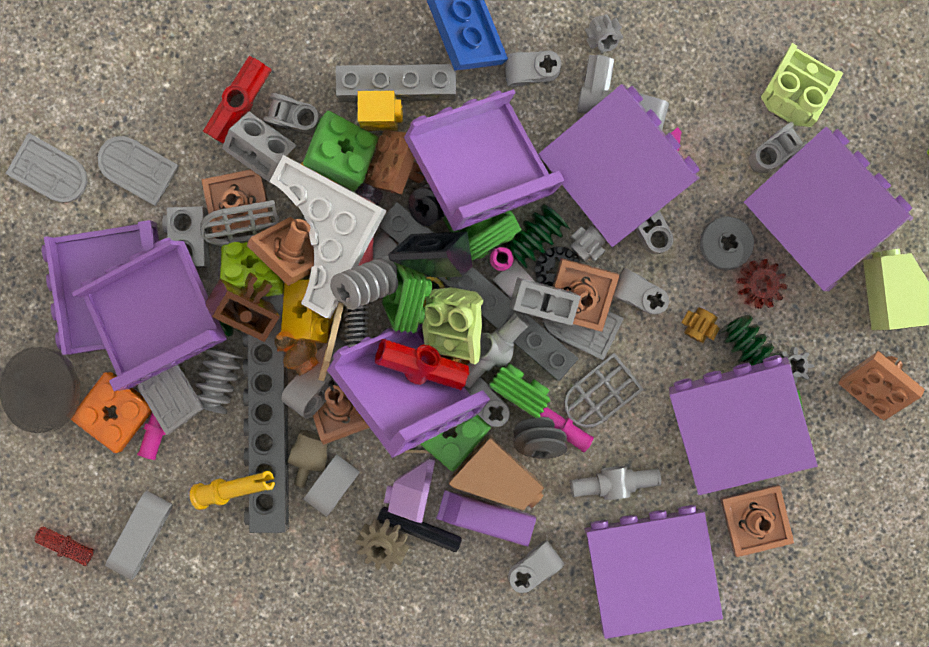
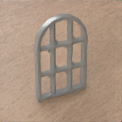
(227, 222)
(613, 393)

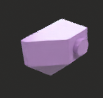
(410, 491)

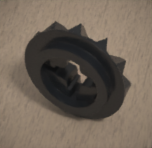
(547, 261)

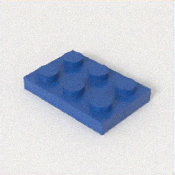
(468, 33)

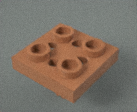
(392, 164)
(221, 192)
(290, 243)
(600, 282)
(886, 382)
(332, 426)
(772, 530)

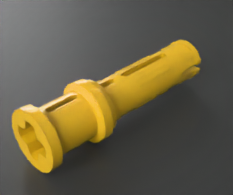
(221, 491)

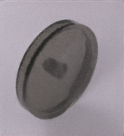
(40, 389)

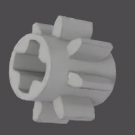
(604, 33)
(587, 243)
(802, 363)

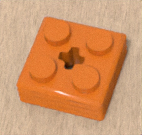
(94, 418)

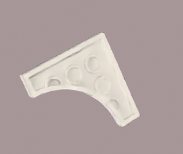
(339, 225)

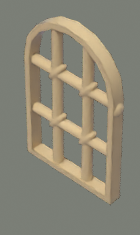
(331, 341)

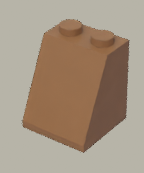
(497, 476)

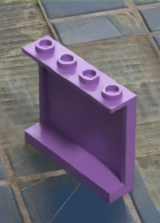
(479, 160)
(620, 164)
(828, 208)
(82, 257)
(151, 313)
(392, 405)
(742, 425)
(653, 572)

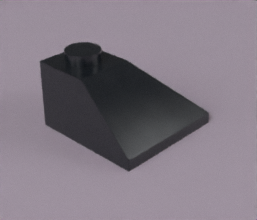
(435, 254)

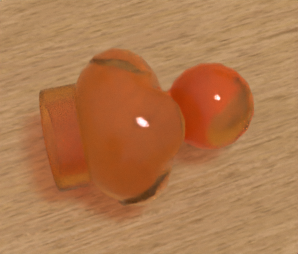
(299, 355)

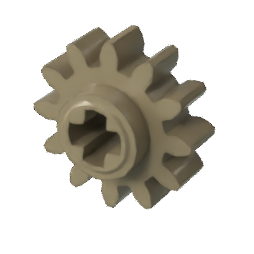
(382, 544)

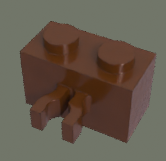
(244, 307)

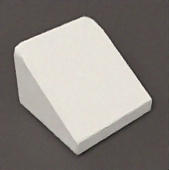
(507, 279)

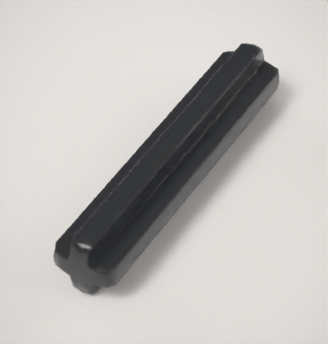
(422, 530)

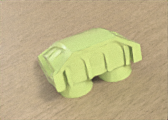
(800, 88)
(454, 323)

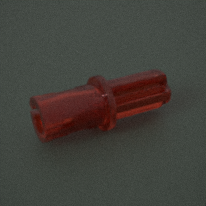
(64, 546)

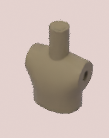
(308, 455)

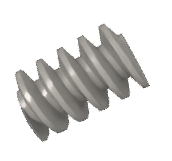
(365, 283)
(217, 380)

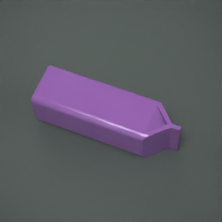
(486, 518)

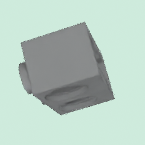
(257, 145)
(192, 236)
(544, 301)

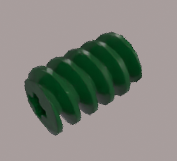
(536, 234)
(747, 340)

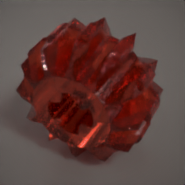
(767, 294)

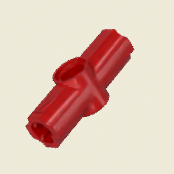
(248, 83)
(421, 364)

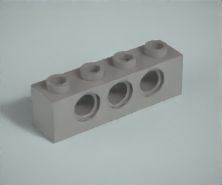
(408, 82)

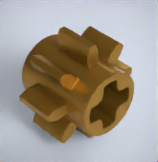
(700, 325)

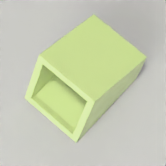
(896, 291)

